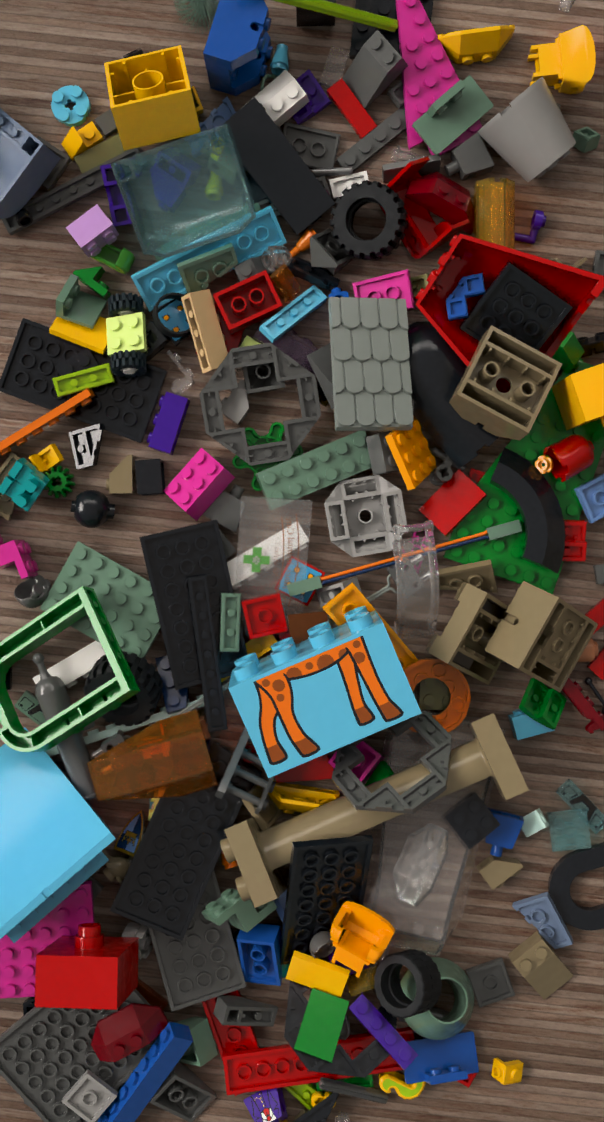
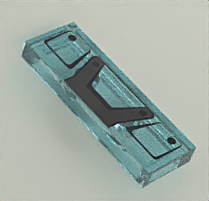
(578, 800)

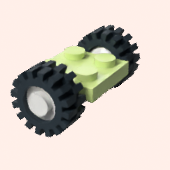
(126, 335)

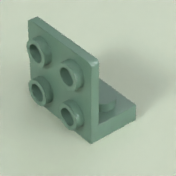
(78, 305)

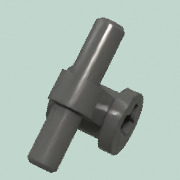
(443, 471)

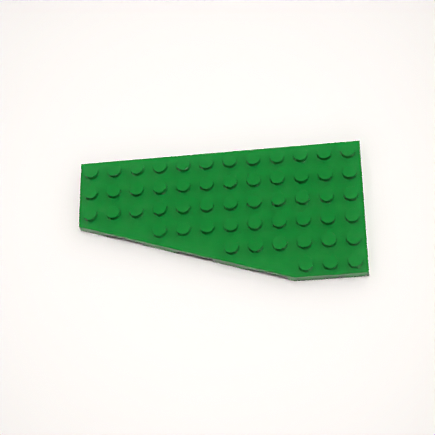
(500, 508)

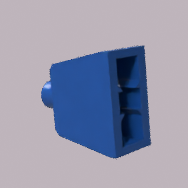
(506, 833)

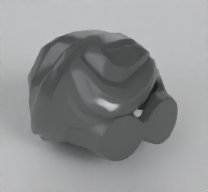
(32, 591)

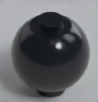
(92, 509)

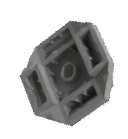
(361, 494)

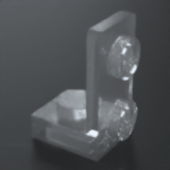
(181, 384)

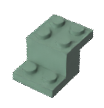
(239, 913)

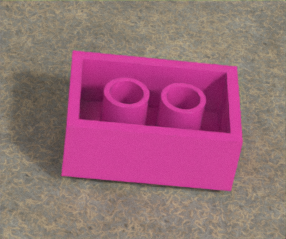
(199, 484)

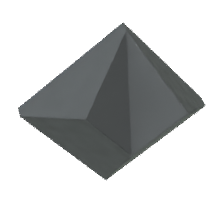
(327, 253)
(261, 378)

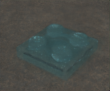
(569, 830)

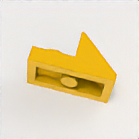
(81, 140)

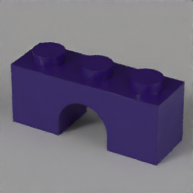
(116, 203)

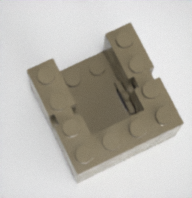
(541, 636)

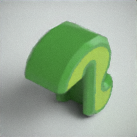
(115, 258)

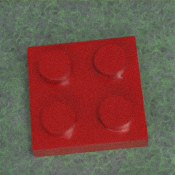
(264, 615)

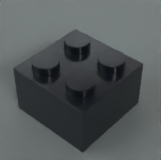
(470, 820)

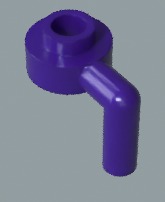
(538, 220)

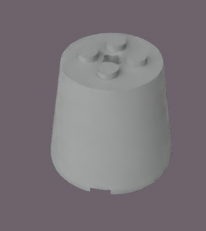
(530, 132)

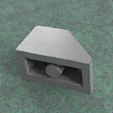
(329, 592)

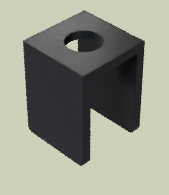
(150, 477)

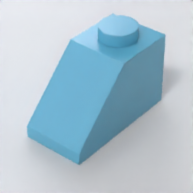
(524, 726)

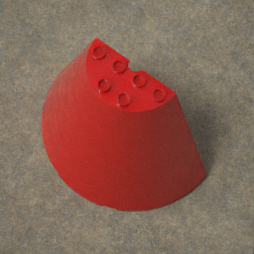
(477, 256)

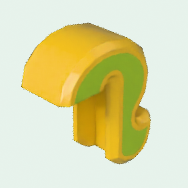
(397, 1081)

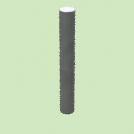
(333, 171)

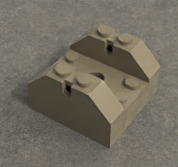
(529, 377)
(469, 632)

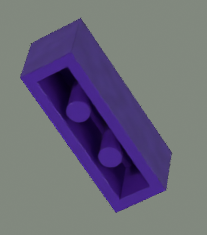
(168, 423)

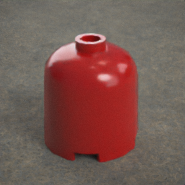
(570, 456)

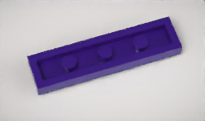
(383, 1031)

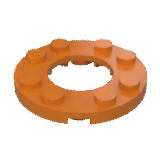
(456, 683)

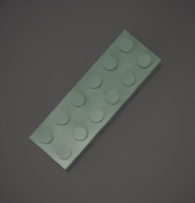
(316, 468)

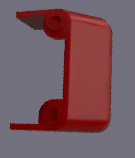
(422, 232)

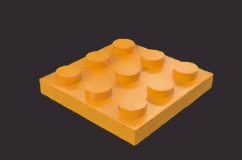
(411, 454)

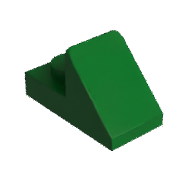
(90, 278)

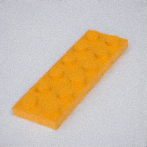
(352, 598)

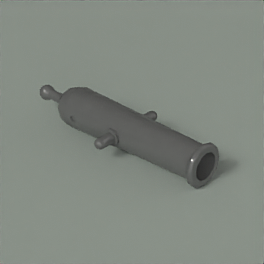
(73, 751)

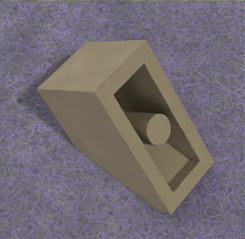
(122, 478)

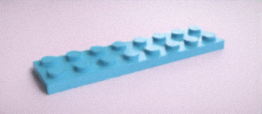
(165, 277)

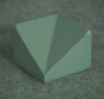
(586, 139)

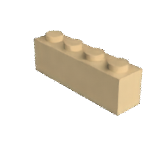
(205, 329)

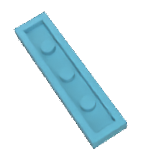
(293, 313)

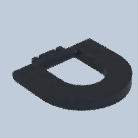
(559, 887)

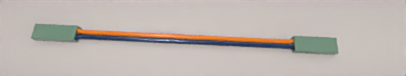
(315, 582)

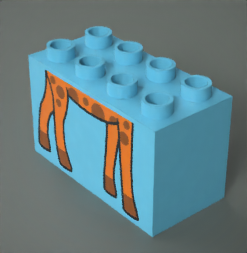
(321, 691)

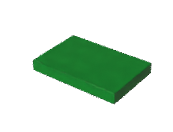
(321, 1025)

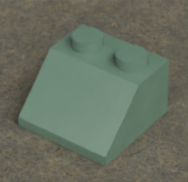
(203, 1045)

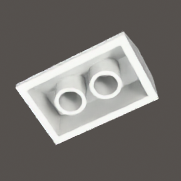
(282, 98)

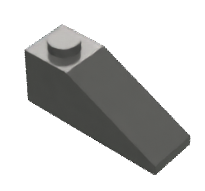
(244, 1011)

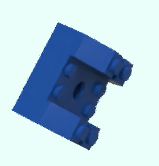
(238, 46)

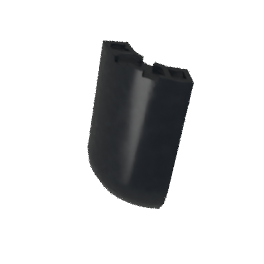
(434, 378)

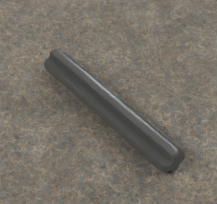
(353, 1090)

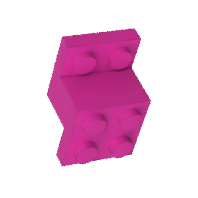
(18, 553)

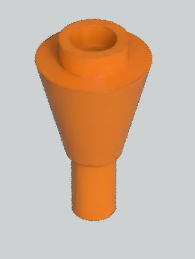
(303, 243)

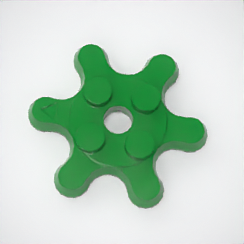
(253, 438)

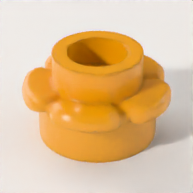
(548, 464)

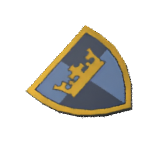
(131, 835)

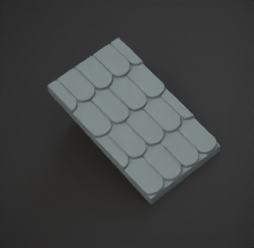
(370, 364)

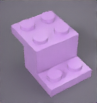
(93, 231)

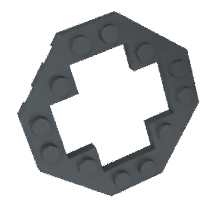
(294, 429)
(386, 797)

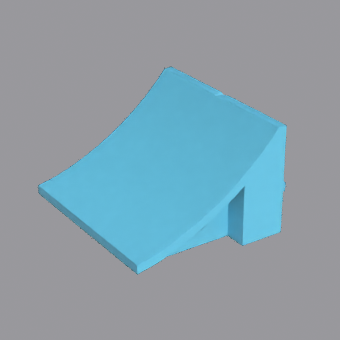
(46, 839)

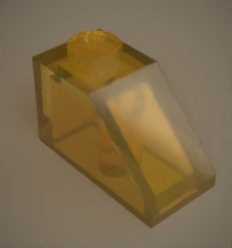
(362, 984)

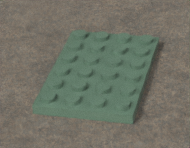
(121, 592)

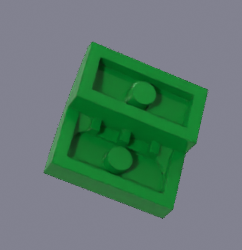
(542, 703)

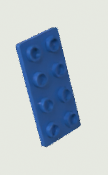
(443, 1059)

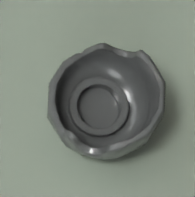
(321, 945)

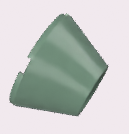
(442, 1028)

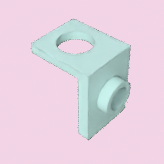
(534, 822)

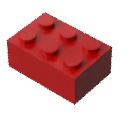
(248, 302)

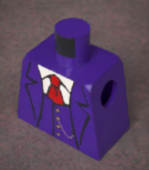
(267, 1105)

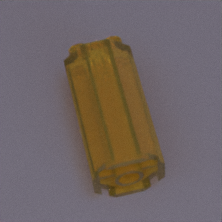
(495, 211)

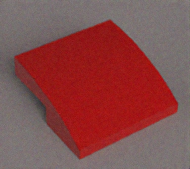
(575, 540)

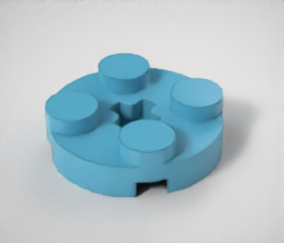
(80, 111)

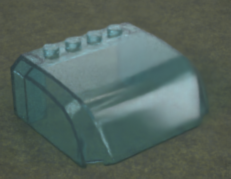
(186, 192)

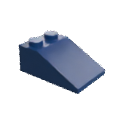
(261, 954)

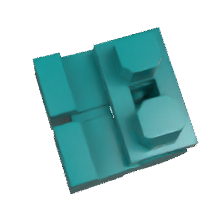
(24, 484)

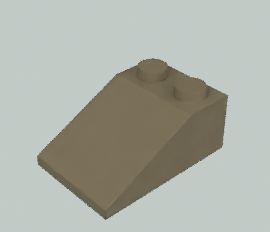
(540, 965)

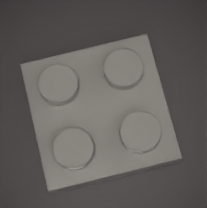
(89, 1096)

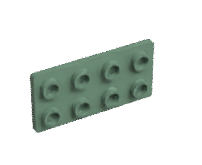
(452, 114)

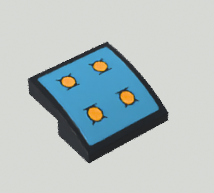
(174, 318)

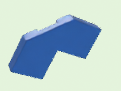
(467, 287)

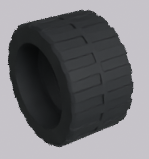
(389, 989)

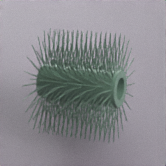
(202, 7)

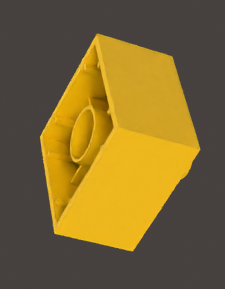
(151, 98)
(581, 397)

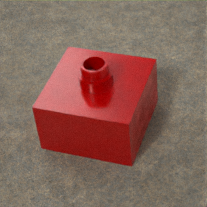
(87, 970)

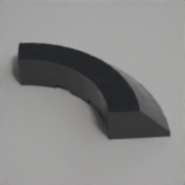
(537, 507)

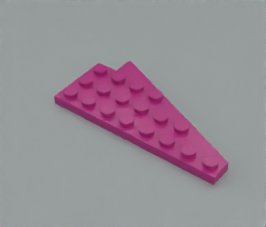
(428, 69)

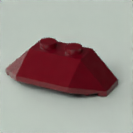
(443, 198)
(127, 1031)

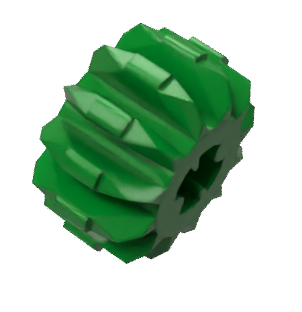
(65, 486)

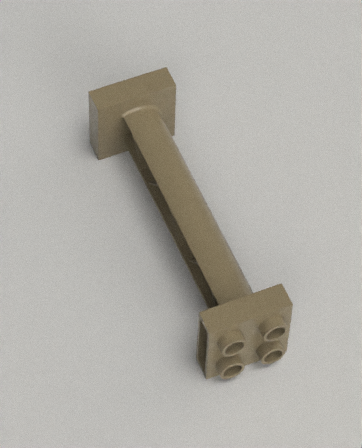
(265, 851)

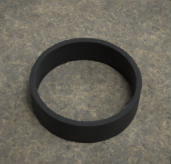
(157, 322)

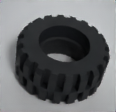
(345, 212)
(141, 705)

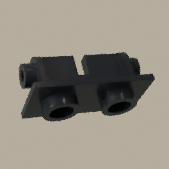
(595, 342)

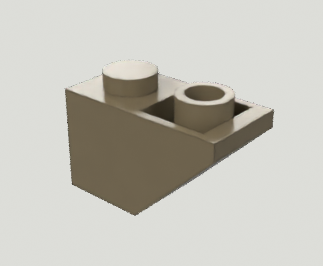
(499, 869)

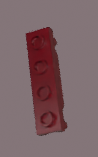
(584, 706)

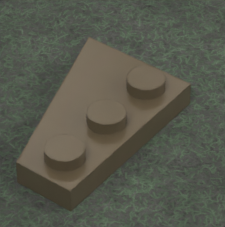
(477, 574)

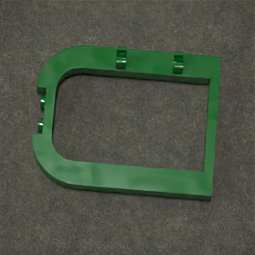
(86, 710)

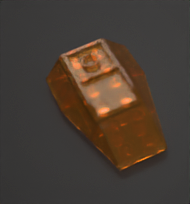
(156, 762)

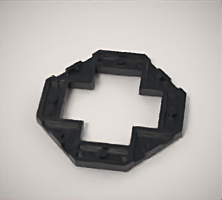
(341, 1064)

